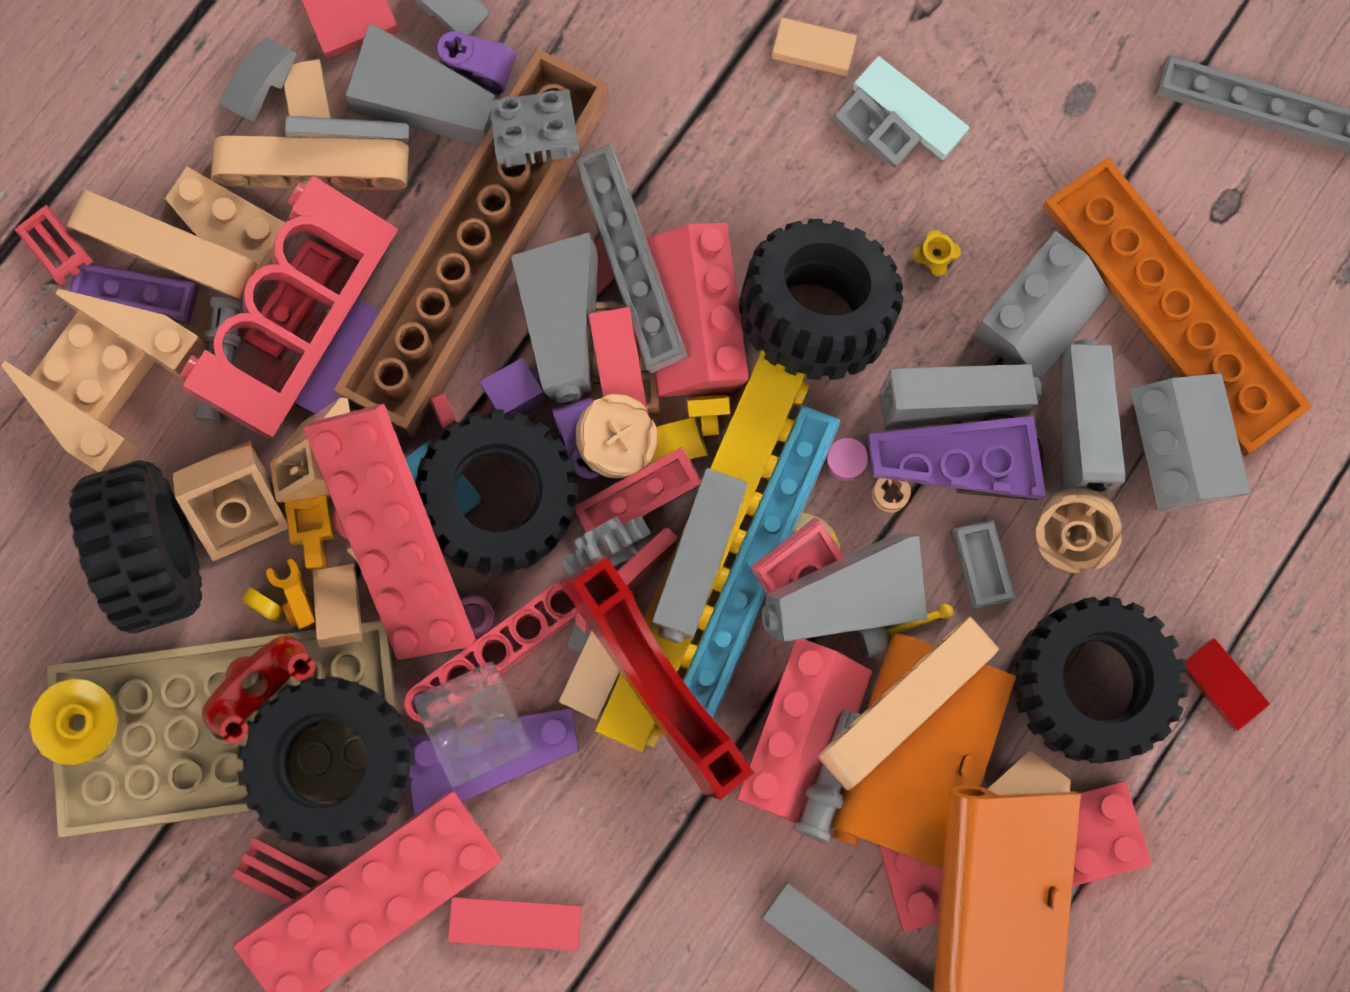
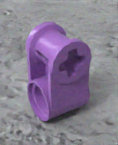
(477, 60)
(566, 421)

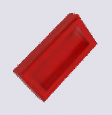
(1225, 685)

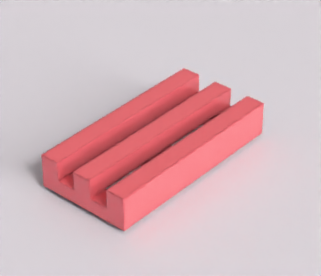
(69, 264)
(248, 860)

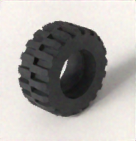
(828, 258)
(514, 439)
(135, 547)
(1153, 673)
(269, 750)

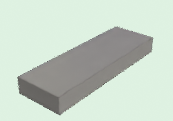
(345, 128)

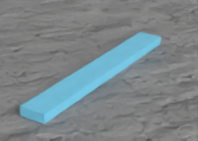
(771, 525)

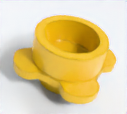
(937, 241)

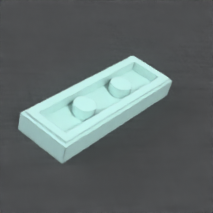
(894, 92)

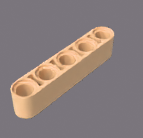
(291, 160)
(161, 244)
(908, 703)

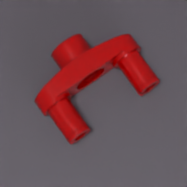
(232, 704)

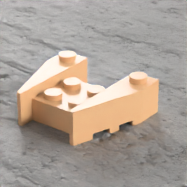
(97, 370)

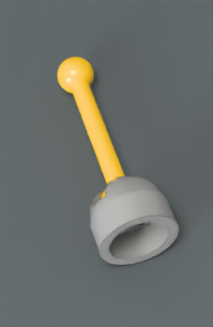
(876, 640)

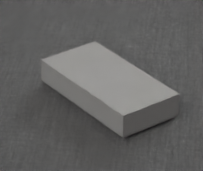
(983, 565)

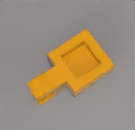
(310, 525)
(300, 607)

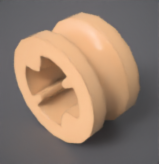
(878, 493)

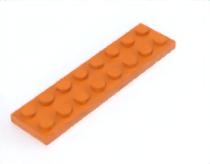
(1174, 300)

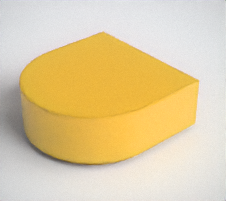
(263, 605)

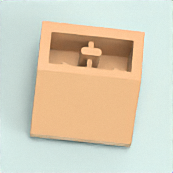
(295, 467)

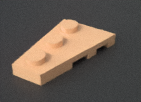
(224, 217)

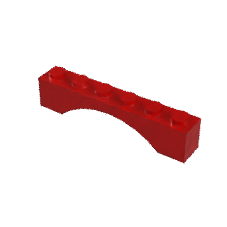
(687, 726)

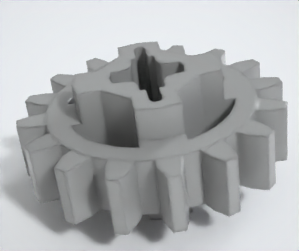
(608, 540)

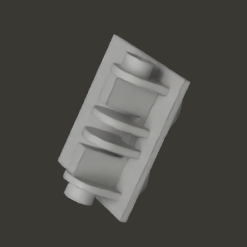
(533, 125)

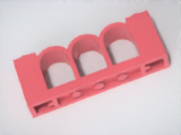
(346, 227)

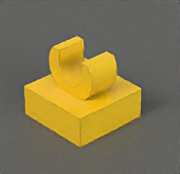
(708, 408)

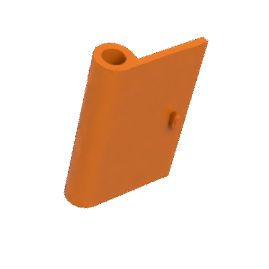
(907, 793)
(1005, 891)

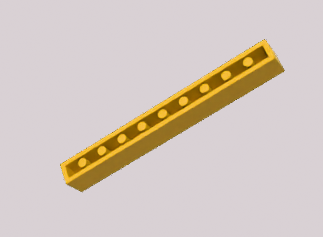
(745, 455)

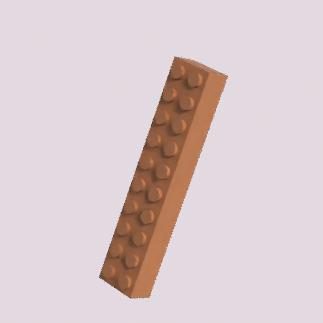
(464, 261)

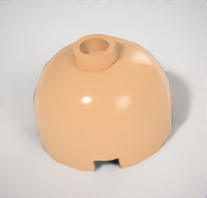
(1078, 530)

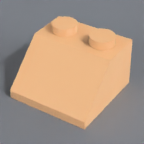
(229, 500)

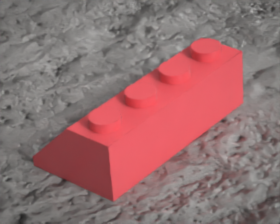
(703, 296)
(800, 726)

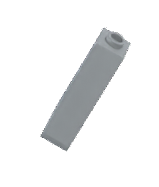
(411, 88)
(557, 296)
(956, 394)
(1090, 419)
(699, 556)
(855, 593)

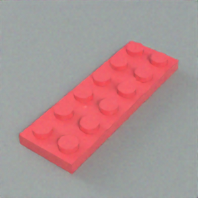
(390, 532)
(1106, 846)
(369, 899)

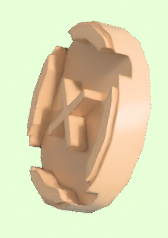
(616, 436)

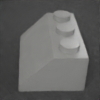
(1044, 306)
(1190, 441)

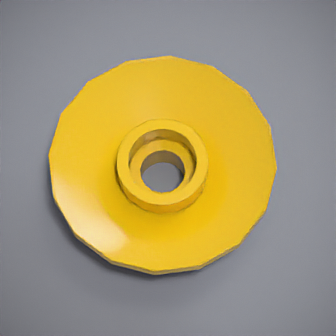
(54, 717)

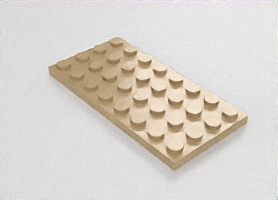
(167, 760)

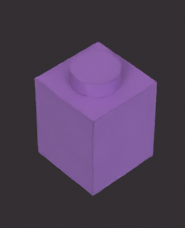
(514, 388)

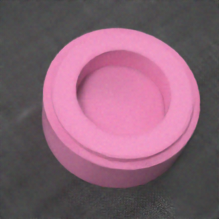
(847, 459)
(479, 614)

